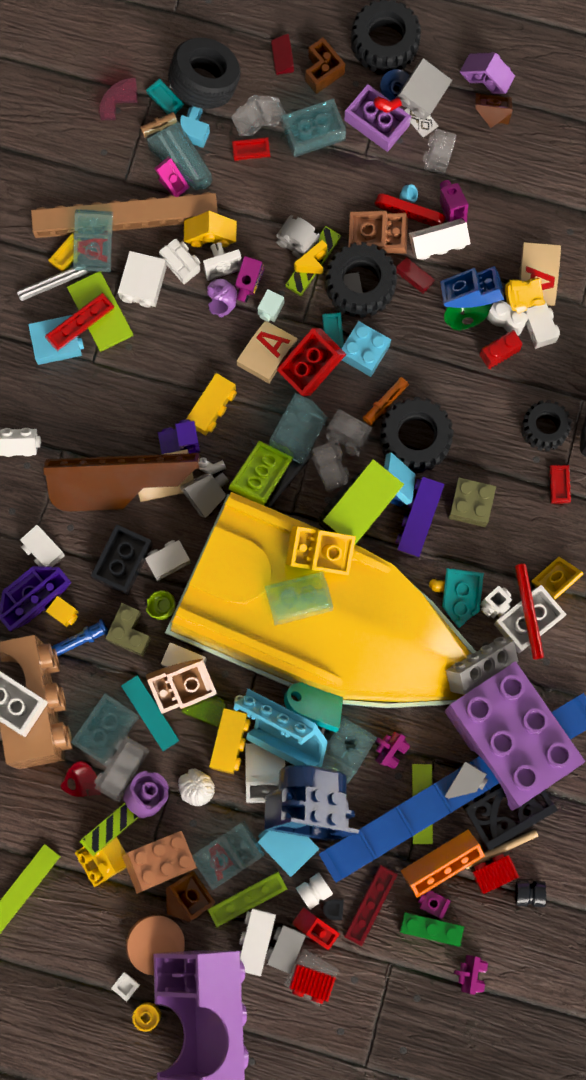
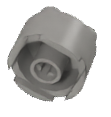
(297, 236)

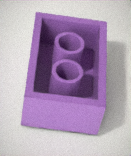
(375, 124)

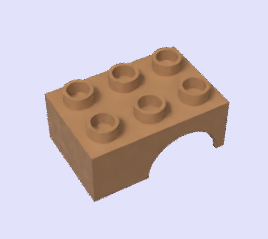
(47, 737)

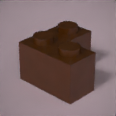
(326, 67)

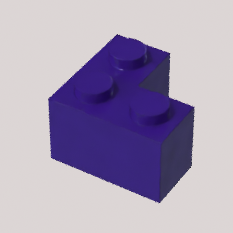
(179, 439)

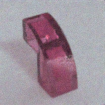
(121, 92)

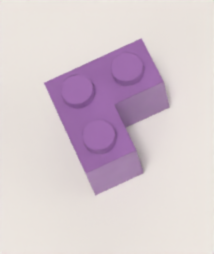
(489, 70)

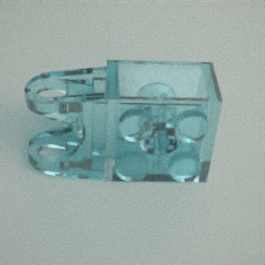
(346, 760)

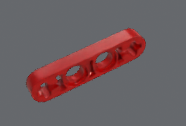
(412, 210)

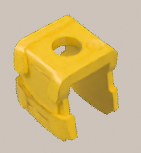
(524, 294)

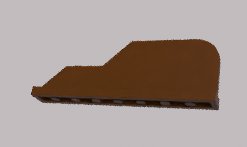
(112, 481)

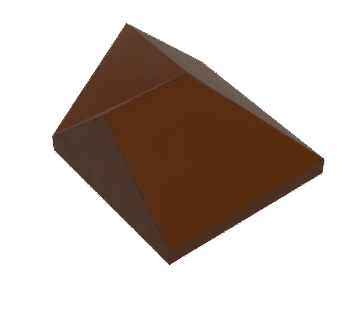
(494, 108)
(188, 898)

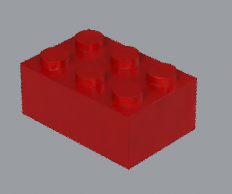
(311, 361)

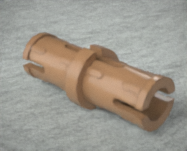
(158, 124)

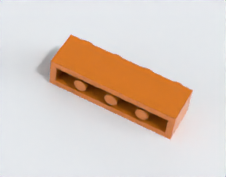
(442, 863)

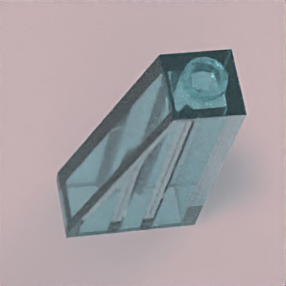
(176, 145)

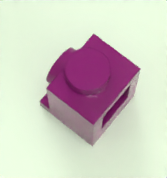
(439, 910)

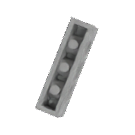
(481, 665)

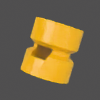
(146, 1016)

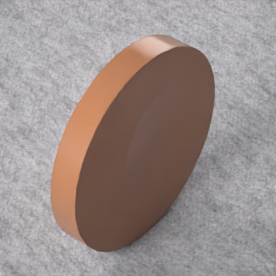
(152, 936)

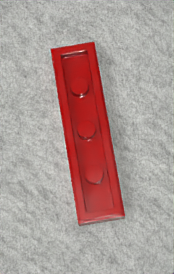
(79, 322)

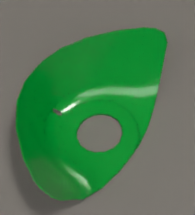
(454, 318)

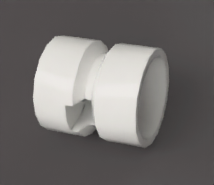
(314, 890)

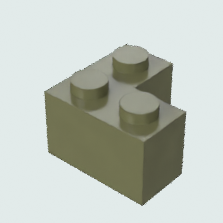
(123, 631)

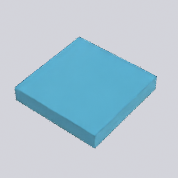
(402, 473)

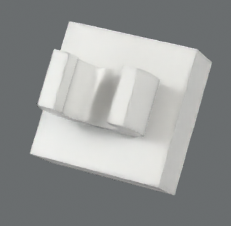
(125, 986)

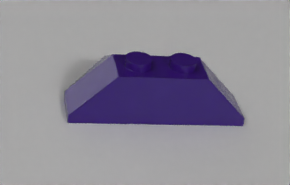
(31, 595)

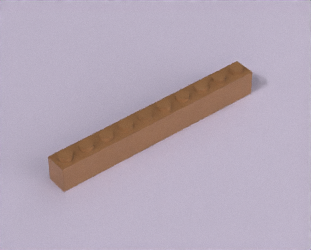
(126, 215)

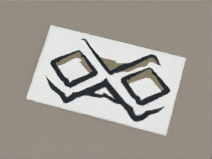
(423, 126)

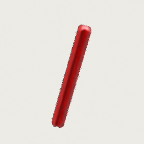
(529, 611)

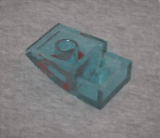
(93, 240)
(228, 855)

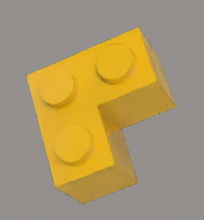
(209, 228)

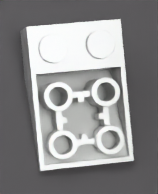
(261, 773)

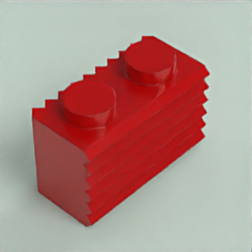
(501, 349)
(495, 873)
(312, 983)

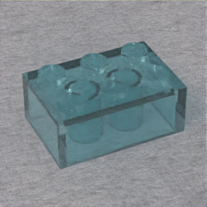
(313, 127)
(104, 729)

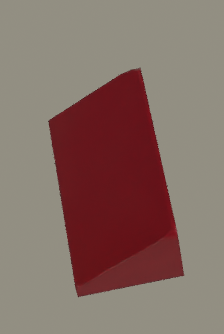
(282, 55)
(414, 275)

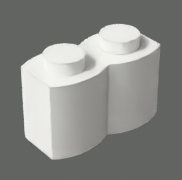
(503, 316)

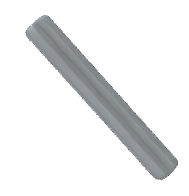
(49, 283)

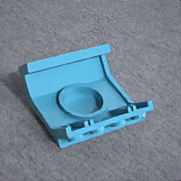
(283, 731)

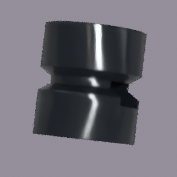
(530, 893)

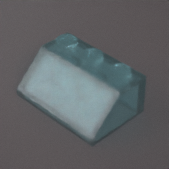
(298, 428)
(299, 598)

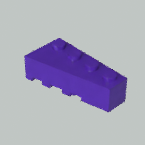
(420, 517)

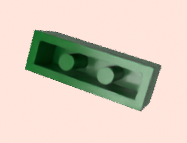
(431, 929)

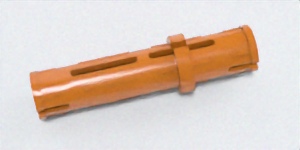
(381, 406)

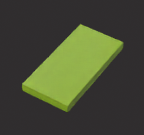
(113, 326)
(260, 473)
(364, 501)

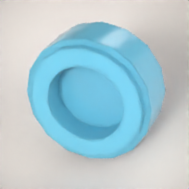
(409, 193)

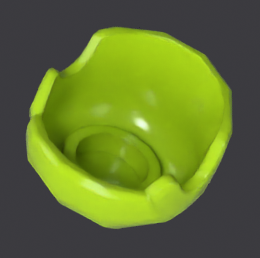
(161, 605)

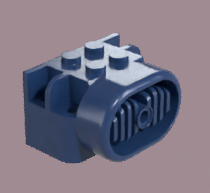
(310, 804)

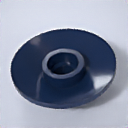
(391, 79)

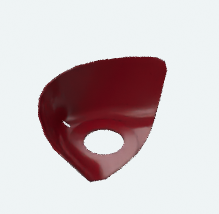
(84, 779)

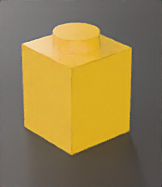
(62, 612)

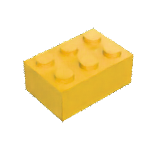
(230, 741)

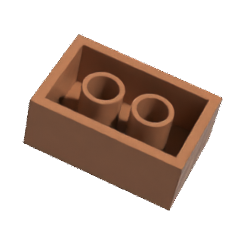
(159, 861)

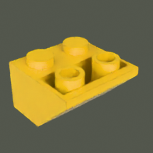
(104, 864)

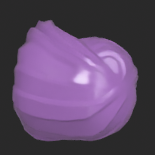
(223, 297)

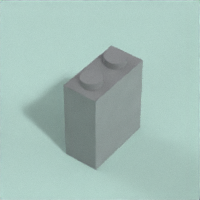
(423, 89)

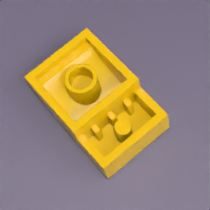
(320, 550)

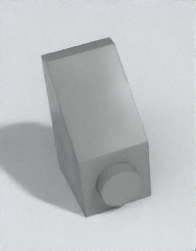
(467, 781)

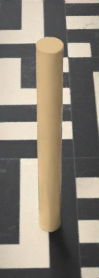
(506, 846)

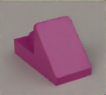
(171, 177)

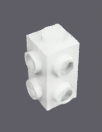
(19, 442)
(496, 602)

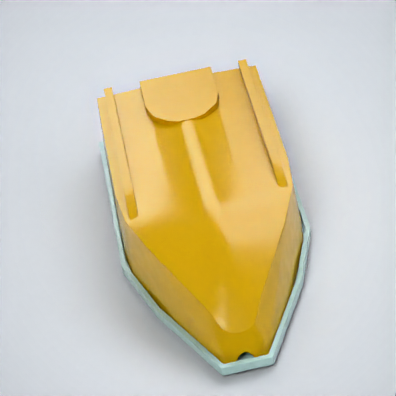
(374, 649)

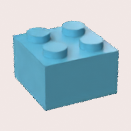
(365, 348)

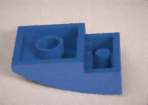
(472, 289)

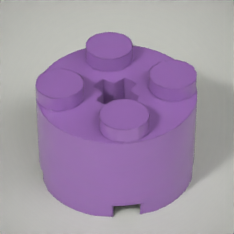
(146, 794)

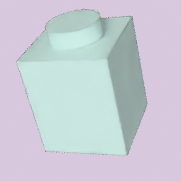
(270, 306)

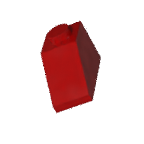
(315, 928)

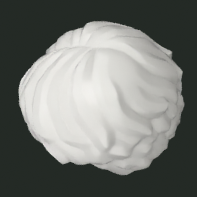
(196, 787)

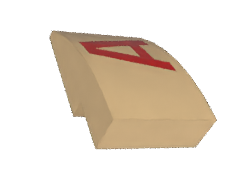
(544, 263)
(266, 351)

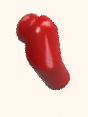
(385, 105)

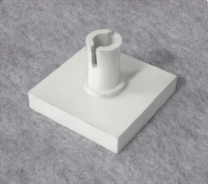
(222, 263)

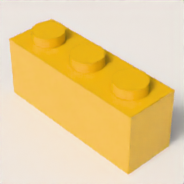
(212, 404)

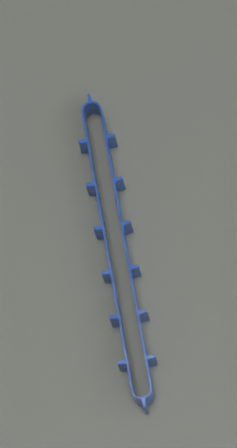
(425, 808)

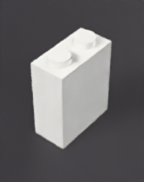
(142, 279)

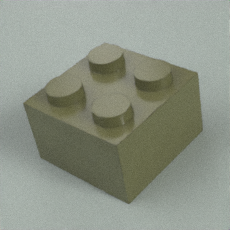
(472, 502)

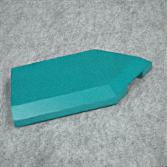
(462, 594)

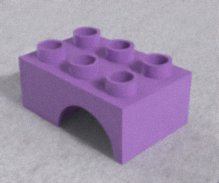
(514, 734)
(208, 1000)

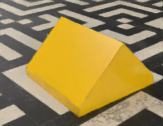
(557, 577)

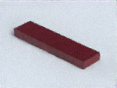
(370, 905)

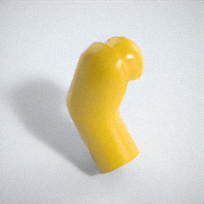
(437, 585)

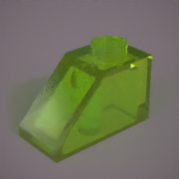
(207, 710)

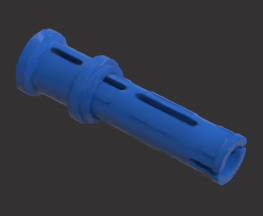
(88, 634)

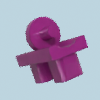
(388, 747)
(469, 974)

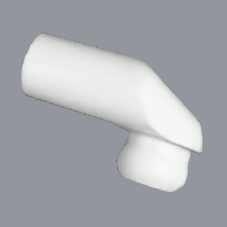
(208, 467)

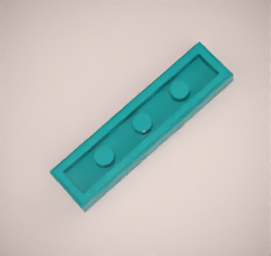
(150, 713)

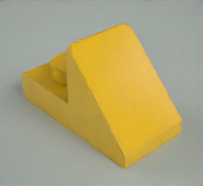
(308, 262)

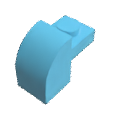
(195, 129)

